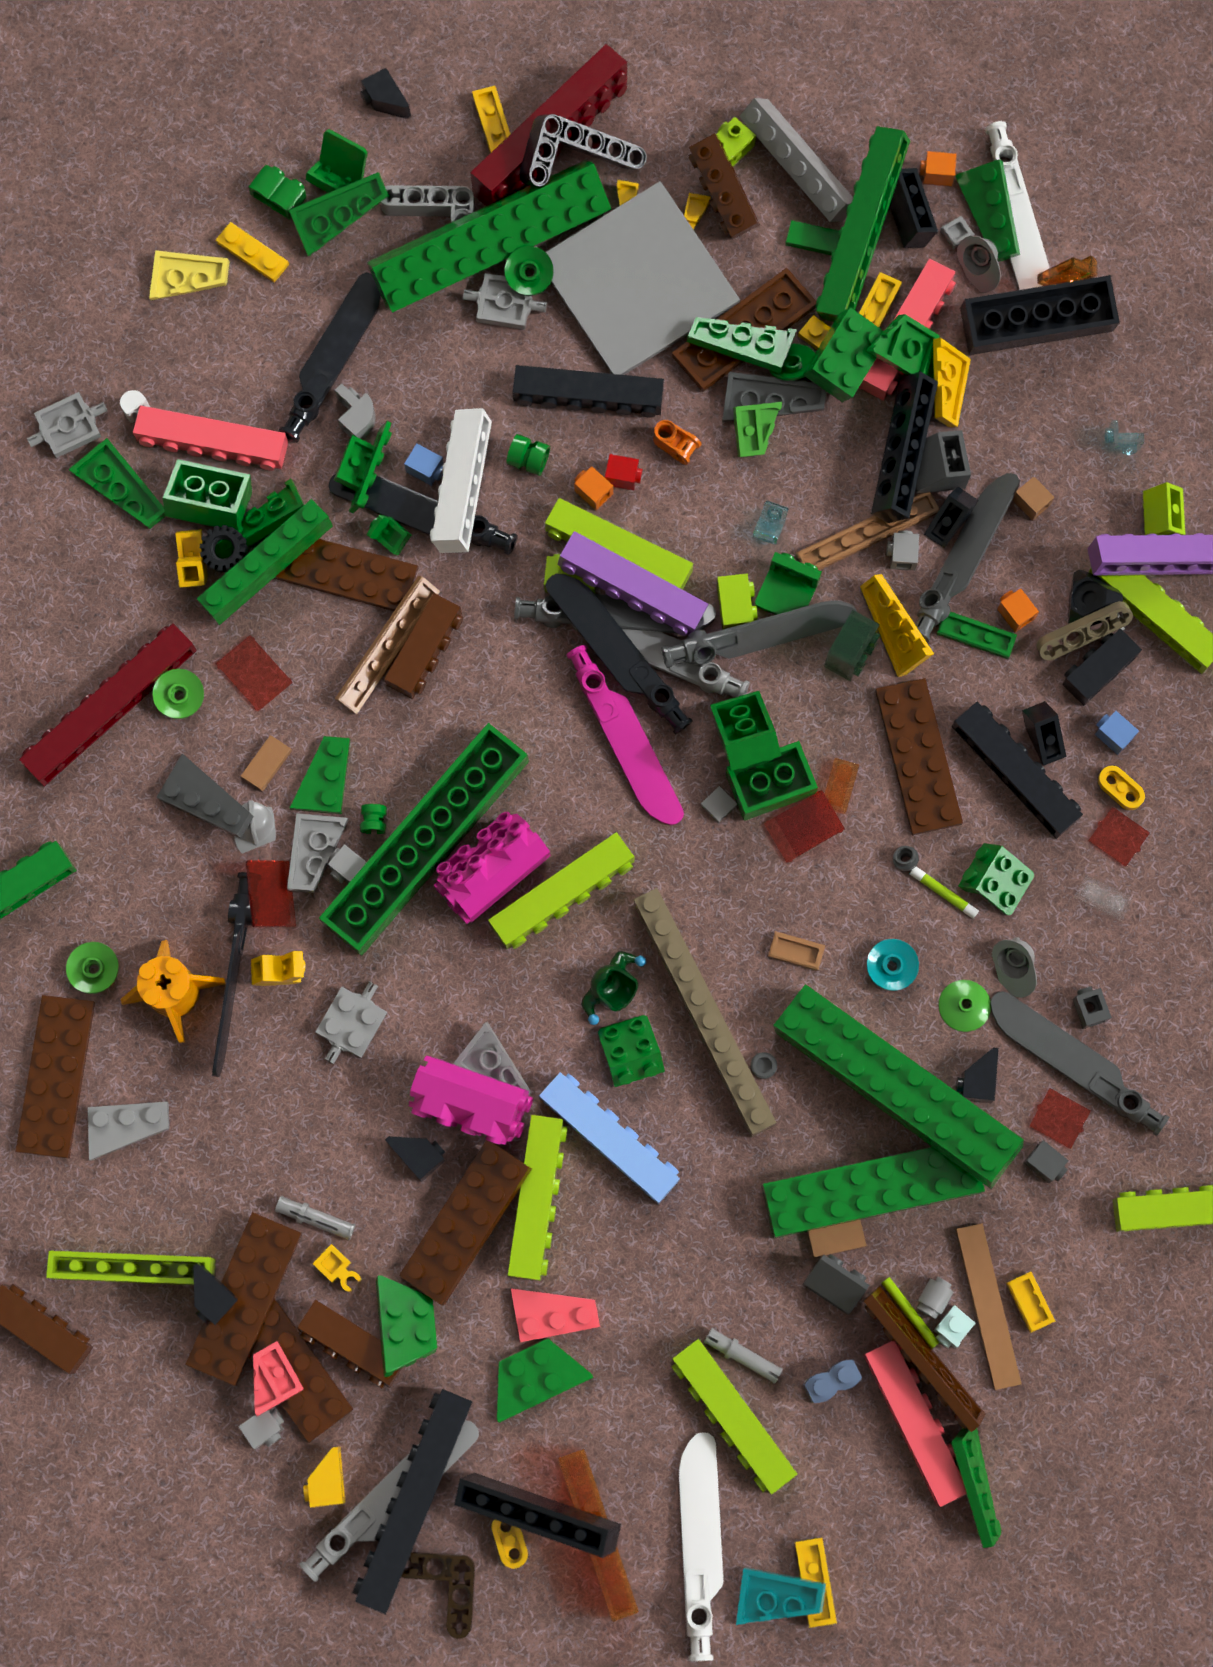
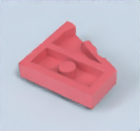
(273, 1379)

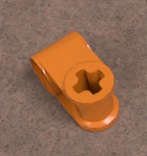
(679, 444)

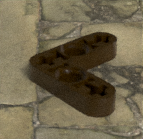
(449, 1573)

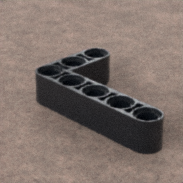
(579, 141)

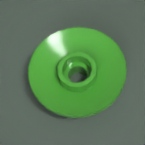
(178, 681)
(83, 958)
(959, 1017)

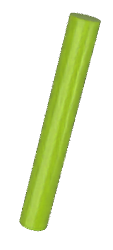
(910, 1312)

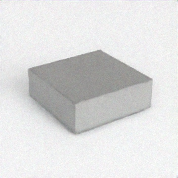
(956, 231)
(719, 804)

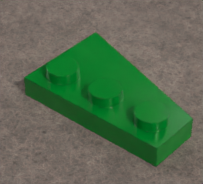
(325, 779)

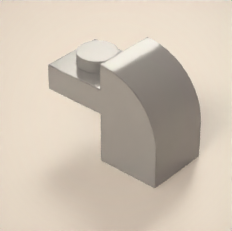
(360, 415)

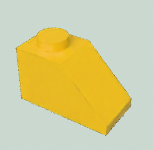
(326, 1481)

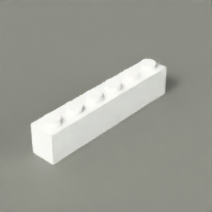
(461, 481)

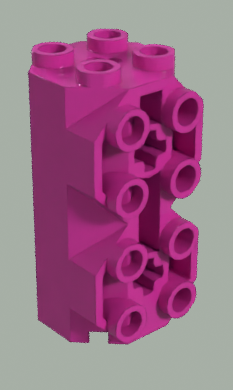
(485, 873)
(470, 1100)

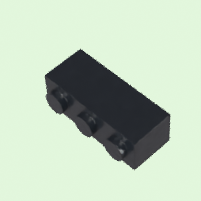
(912, 210)
(1101, 666)

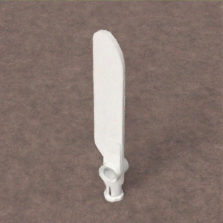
(1032, 254)
(700, 1537)

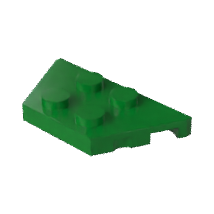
(906, 346)
(405, 1325)
(536, 1377)

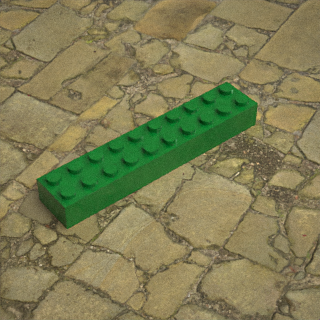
(488, 236)
(424, 839)
(899, 1086)

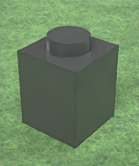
(1047, 1162)

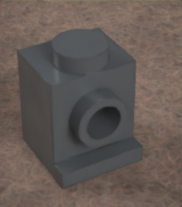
(1096, 998)

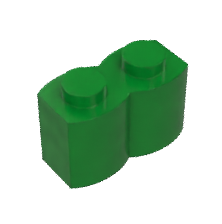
(277, 191)

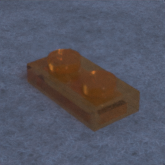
(841, 784)

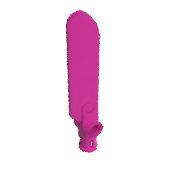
(628, 742)

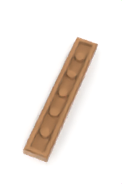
(865, 534)
(386, 646)
(988, 1306)

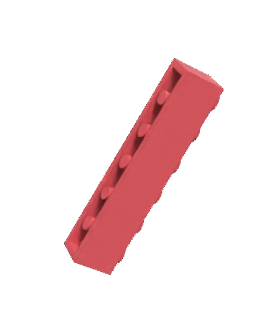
(920, 305)
(210, 437)
(916, 1423)

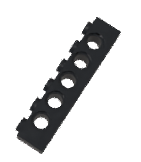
(904, 447)

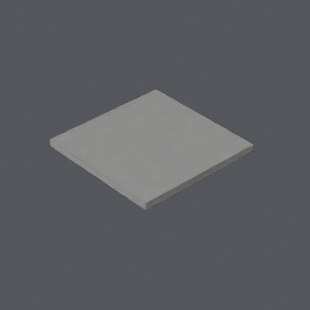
(639, 280)

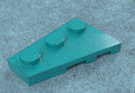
(777, 1596)

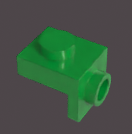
(389, 533)

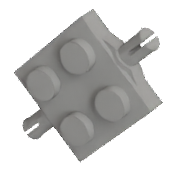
(501, 304)
(67, 424)
(351, 1022)

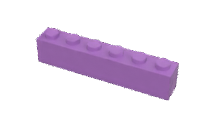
(1151, 554)
(632, 584)

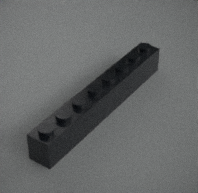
(413, 1501)

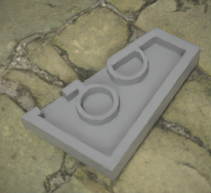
(312, 845)
(489, 1058)
(121, 1125)

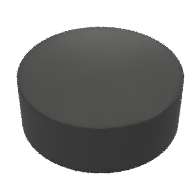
(763, 1065)

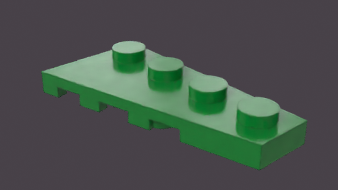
(990, 204)

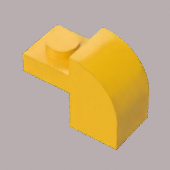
(190, 564)
(278, 970)

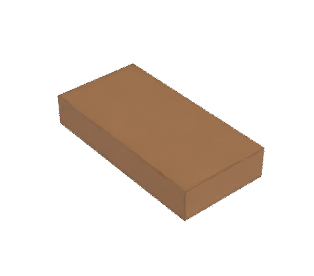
(266, 763)
(796, 951)
(837, 1238)

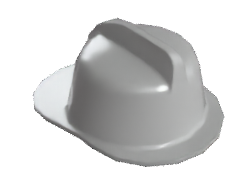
(979, 262)
(260, 830)
(1015, 966)

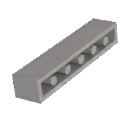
(797, 159)

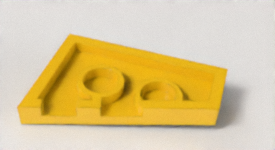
(951, 373)

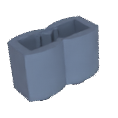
(825, 1385)

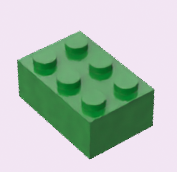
(843, 355)
(207, 495)
(745, 730)
(772, 783)

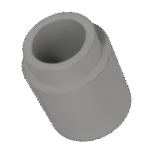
(935, 1297)

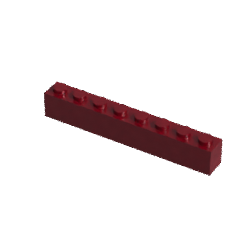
(106, 705)

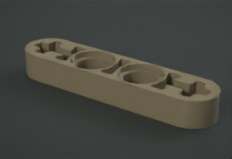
(1085, 635)

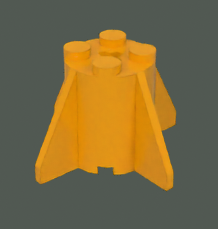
(169, 988)

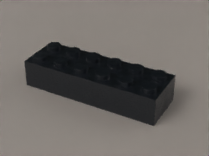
(1039, 315)

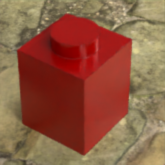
(623, 472)

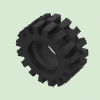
(210, 541)

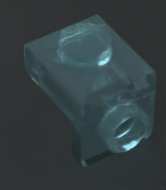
(1126, 442)
(771, 522)

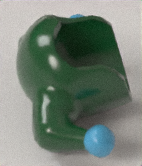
(612, 985)

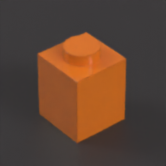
(938, 168)
(593, 487)
(1017, 609)

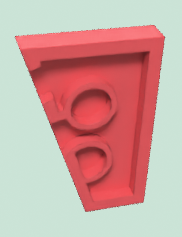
(551, 1315)

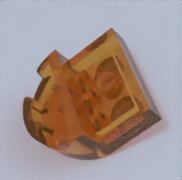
(1068, 271)

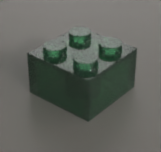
(852, 644)

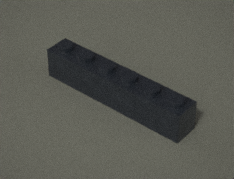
(588, 390)
(1017, 769)
(538, 1514)

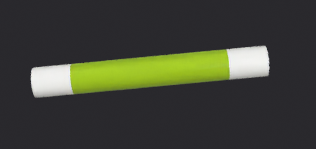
(944, 892)

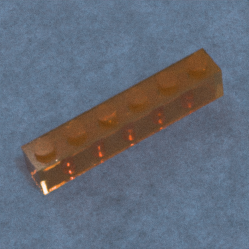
(610, 1568)

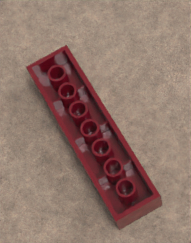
(577, 99)

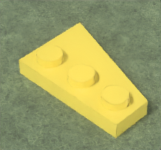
(186, 273)

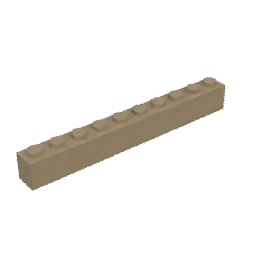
(704, 1013)

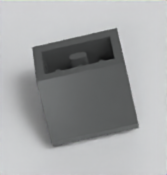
(944, 463)
(836, 1283)

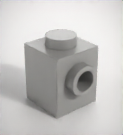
(903, 550)
(345, 864)
(263, 1429)

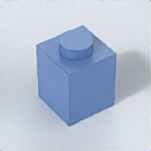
(424, 465)
(1115, 731)

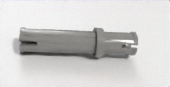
(313, 1217)
(742, 1355)

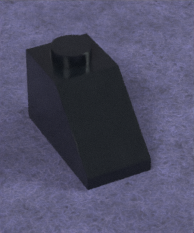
(384, 94)
(951, 516)
(1045, 732)
(979, 1080)
(418, 1154)
(211, 1296)

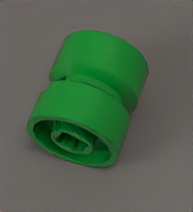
(528, 454)

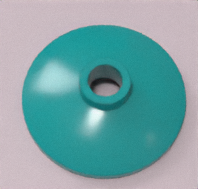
(892, 951)

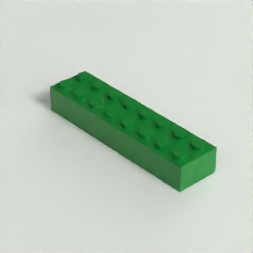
(865, 1191)

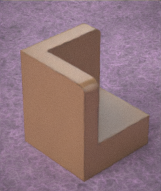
(1033, 498)

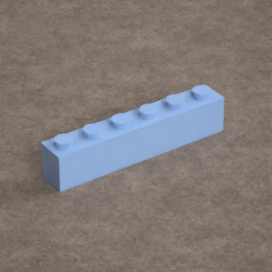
(610, 1138)

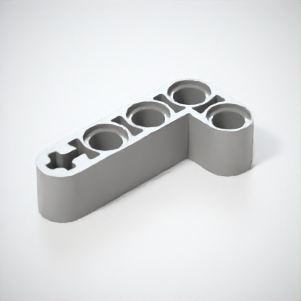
(427, 196)

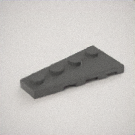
(753, 389)
(203, 798)

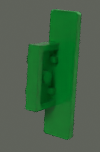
(359, 464)

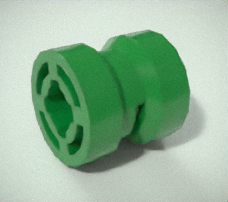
(373, 818)

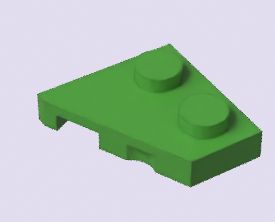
(754, 427)

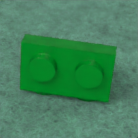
(339, 163)
(787, 585)
(997, 877)
(631, 1050)

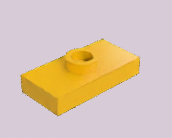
(1030, 1302)

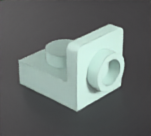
(953, 1328)

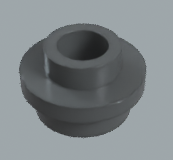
(904, 851)

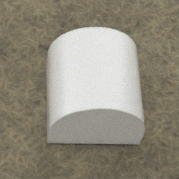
(131, 402)

